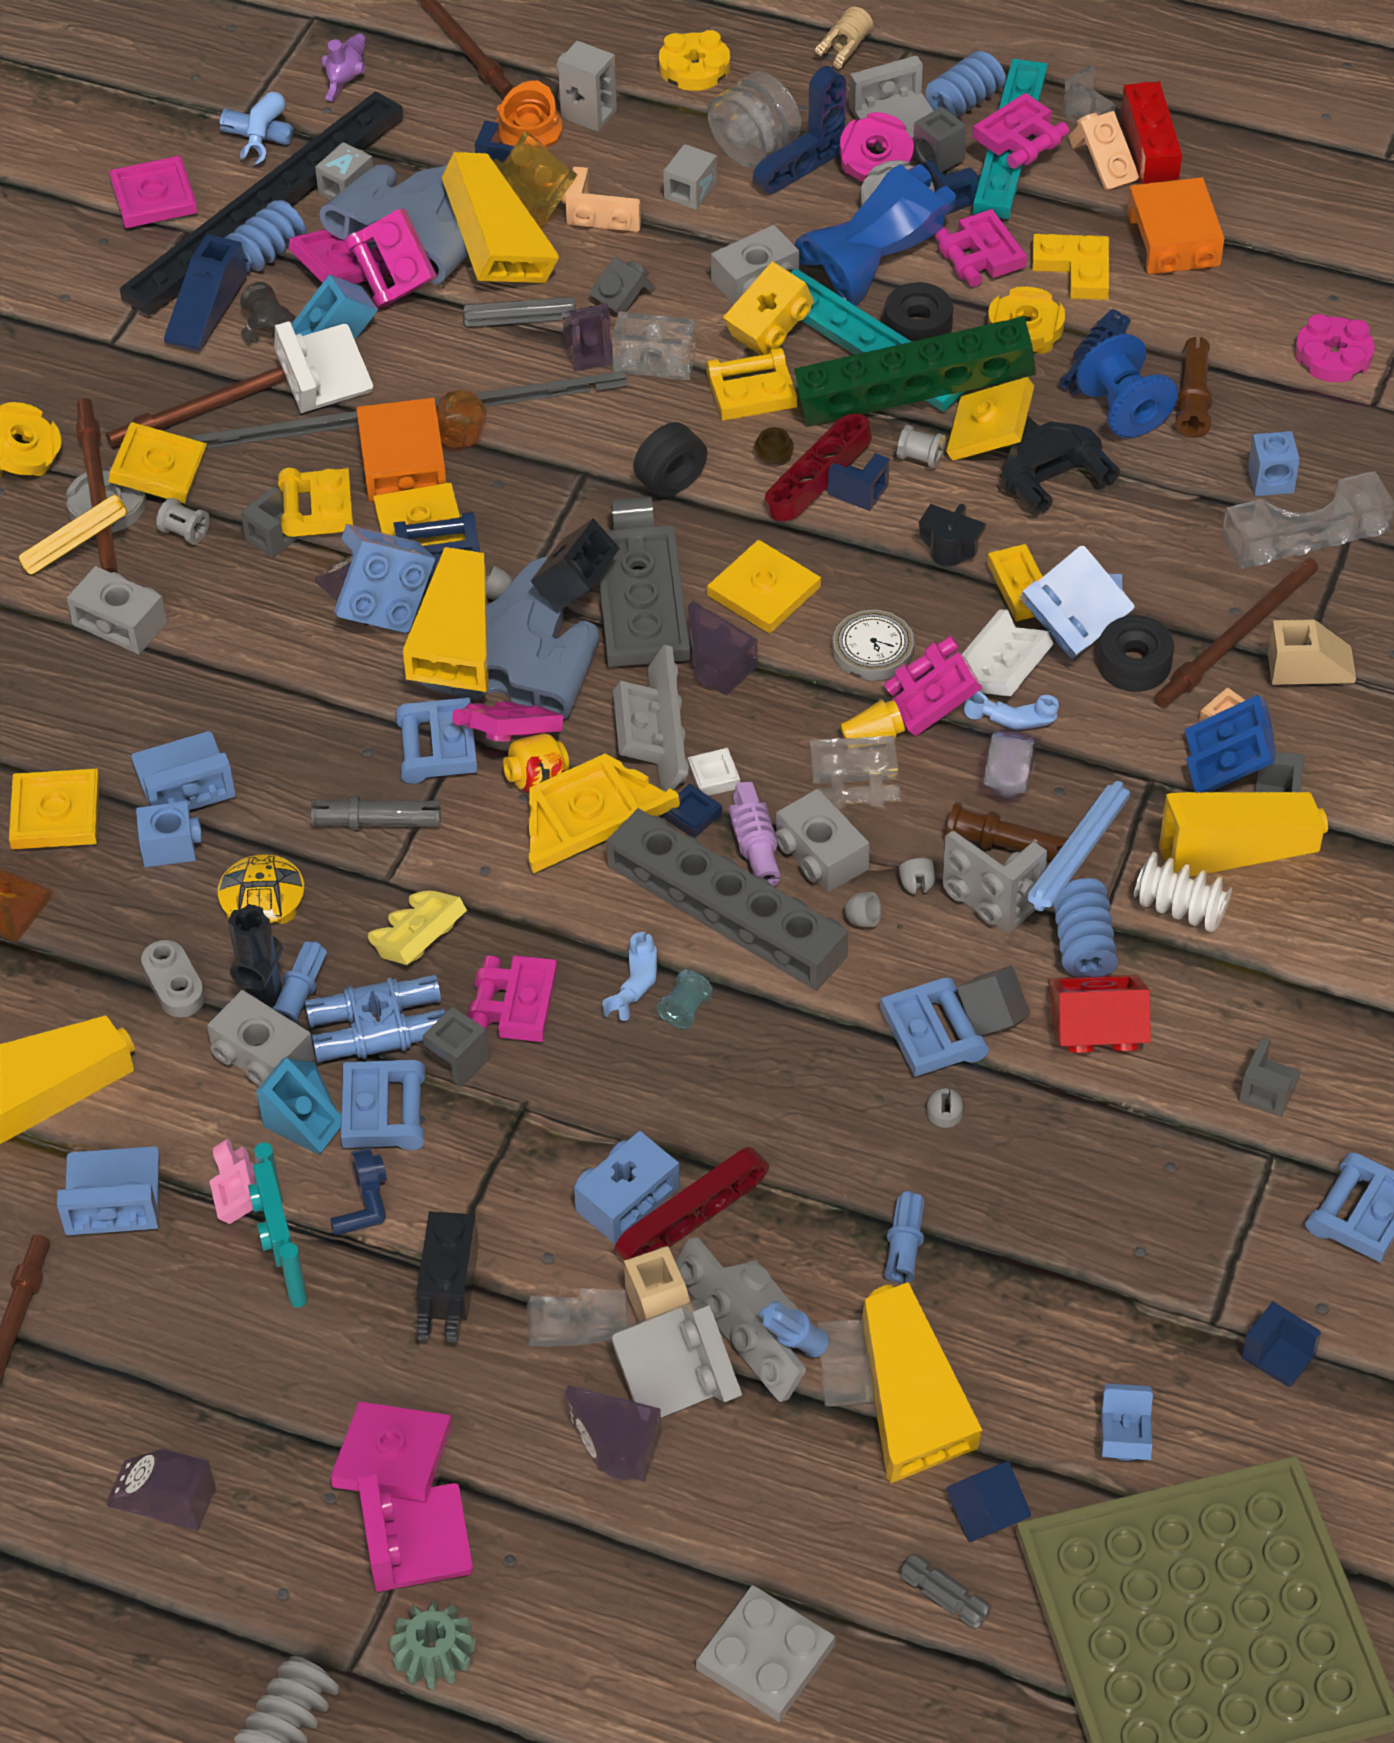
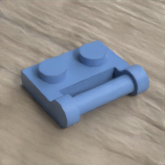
(451, 744)
(921, 1031)
(367, 1104)
(1372, 1221)

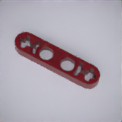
(788, 495)
(694, 1205)

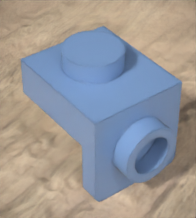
(1126, 1422)

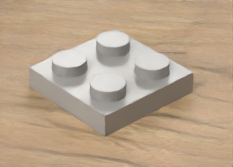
(765, 1653)

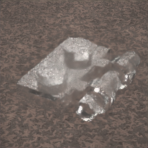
(856, 760)

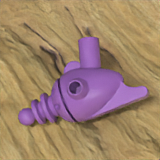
(343, 63)

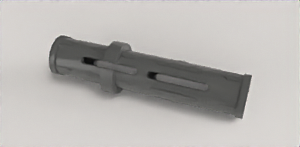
(375, 813)

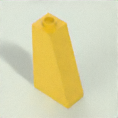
(495, 224)
(452, 625)
(1238, 828)
(57, 1070)
(915, 1391)

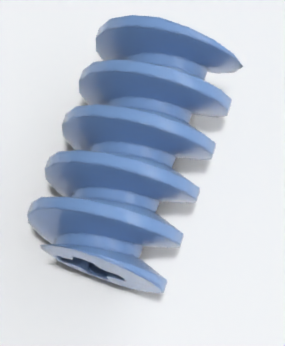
(966, 84)
(268, 234)
(1085, 929)

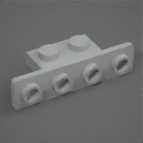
(651, 720)
(736, 1300)

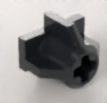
(950, 534)

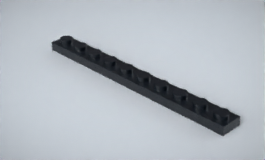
(286, 182)

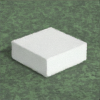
(714, 771)

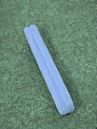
(1078, 846)

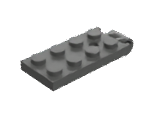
(643, 605)

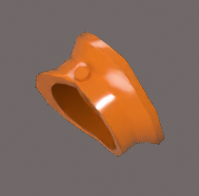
(532, 110)

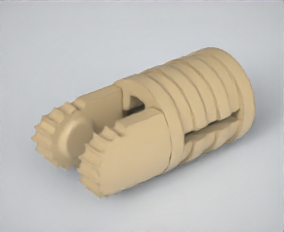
(846, 35)

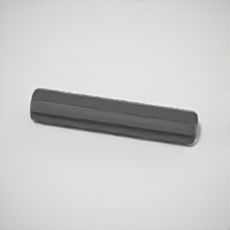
(517, 311)

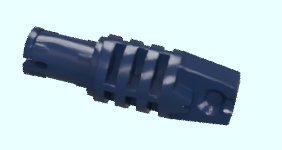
(1110, 324)

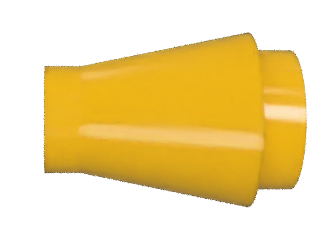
(875, 721)

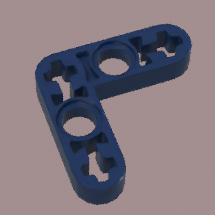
(817, 146)

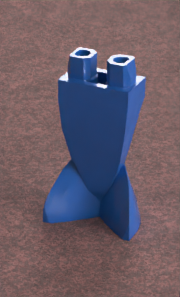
(891, 220)

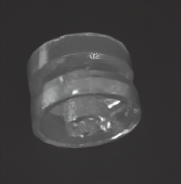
(754, 118)

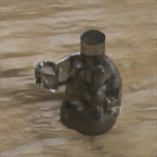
(263, 310)

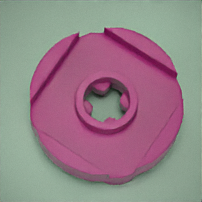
(868, 131)
(1324, 332)

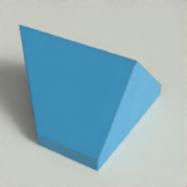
(298, 1105)

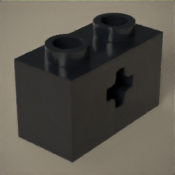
(575, 565)

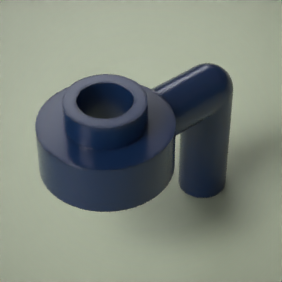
(368, 1174)

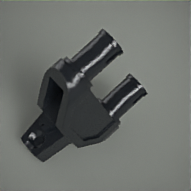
(1051, 451)

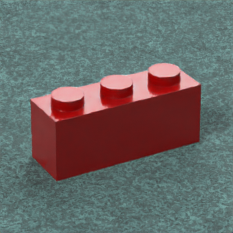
(1150, 133)

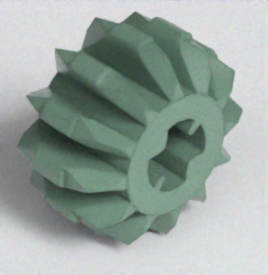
(450, 1650)

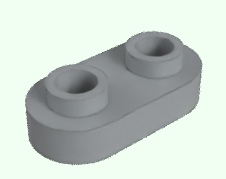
(170, 975)

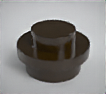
(774, 446)

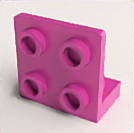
(413, 1538)

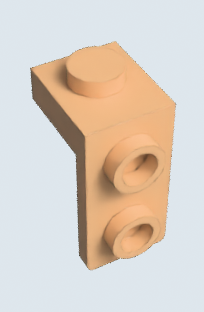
(1107, 149)
(599, 210)

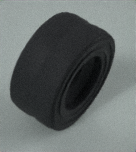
(919, 299)
(670, 459)
(1135, 633)

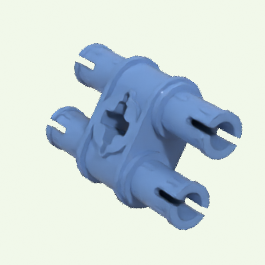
(367, 1034)

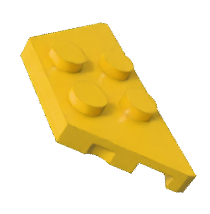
(588, 807)

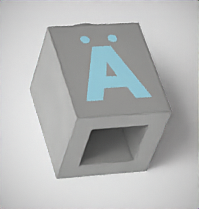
(341, 169)
(690, 176)

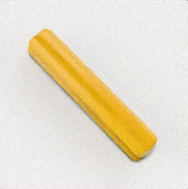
(73, 534)

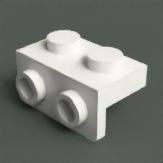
(1005, 654)

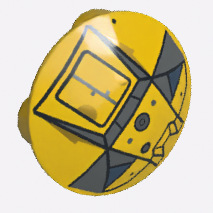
(262, 882)

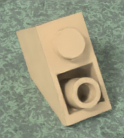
(1308, 654)
(654, 1283)

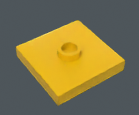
(990, 419)
(157, 462)
(418, 506)
(764, 586)
(54, 808)

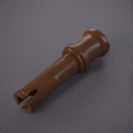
(1194, 397)
(991, 831)

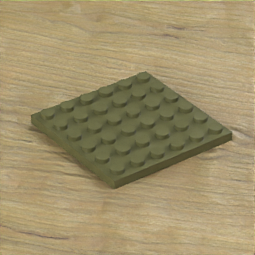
(1208, 1615)

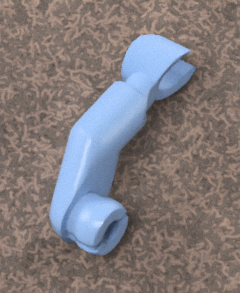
(260, 116)
(1018, 718)
(642, 975)

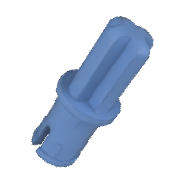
(238, 122)
(300, 980)
(905, 1237)
(794, 1329)

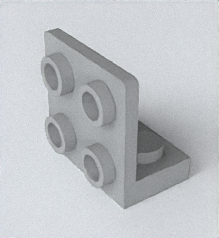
(989, 887)
(676, 1359)

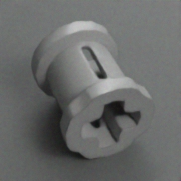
(921, 446)
(166, 524)

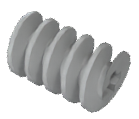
(289, 1704)

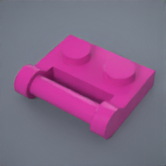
(401, 253)

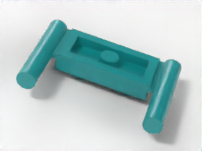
(274, 1232)

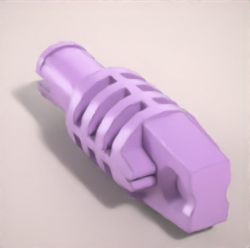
(754, 832)

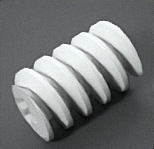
(1182, 893)

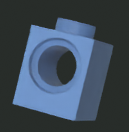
(1273, 463)
(167, 834)

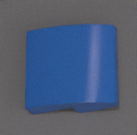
(1230, 745)

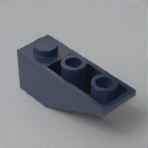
(206, 291)

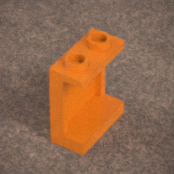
(1176, 225)
(401, 446)

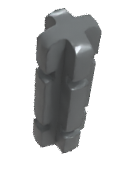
(945, 1590)

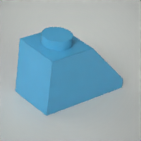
(333, 305)

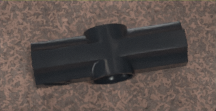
(255, 954)

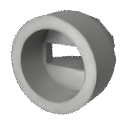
(497, 582)
(917, 874)
(863, 909)
(934, 1106)

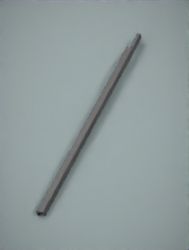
(350, 419)

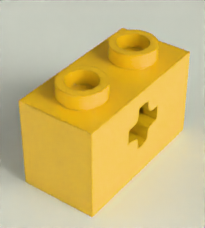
(769, 309)

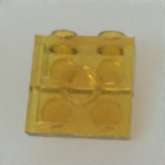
(536, 176)

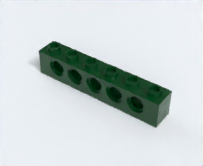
(915, 371)

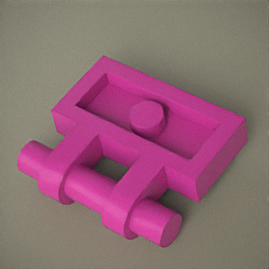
(1012, 126)
(991, 243)
(937, 692)
(508, 719)
(526, 1000)

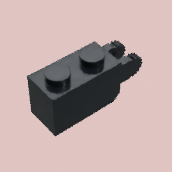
(447, 1272)

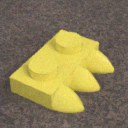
(418, 927)

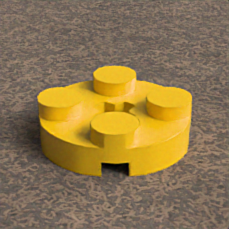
(706, 48)
(1046, 315)
(44, 440)

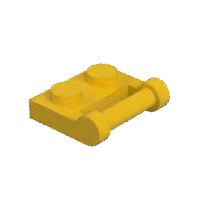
(754, 393)
(329, 501)

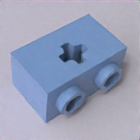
(626, 1186)

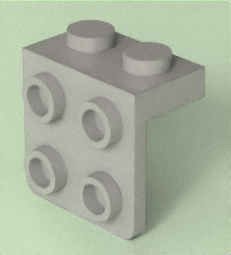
(890, 90)

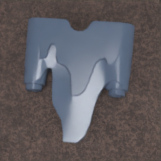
(421, 196)
(525, 650)

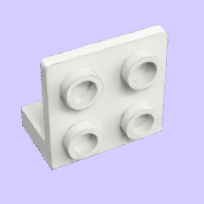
(321, 365)

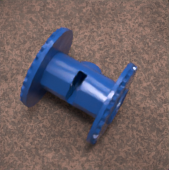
(1134, 401)

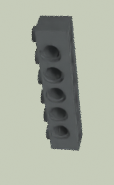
(728, 899)

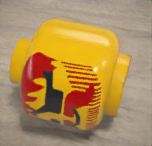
(535, 760)

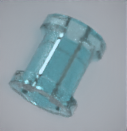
(684, 999)

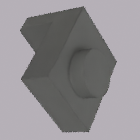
(621, 284)

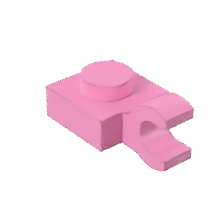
(231, 1185)

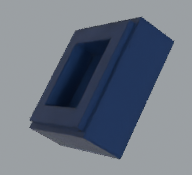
(695, 811)

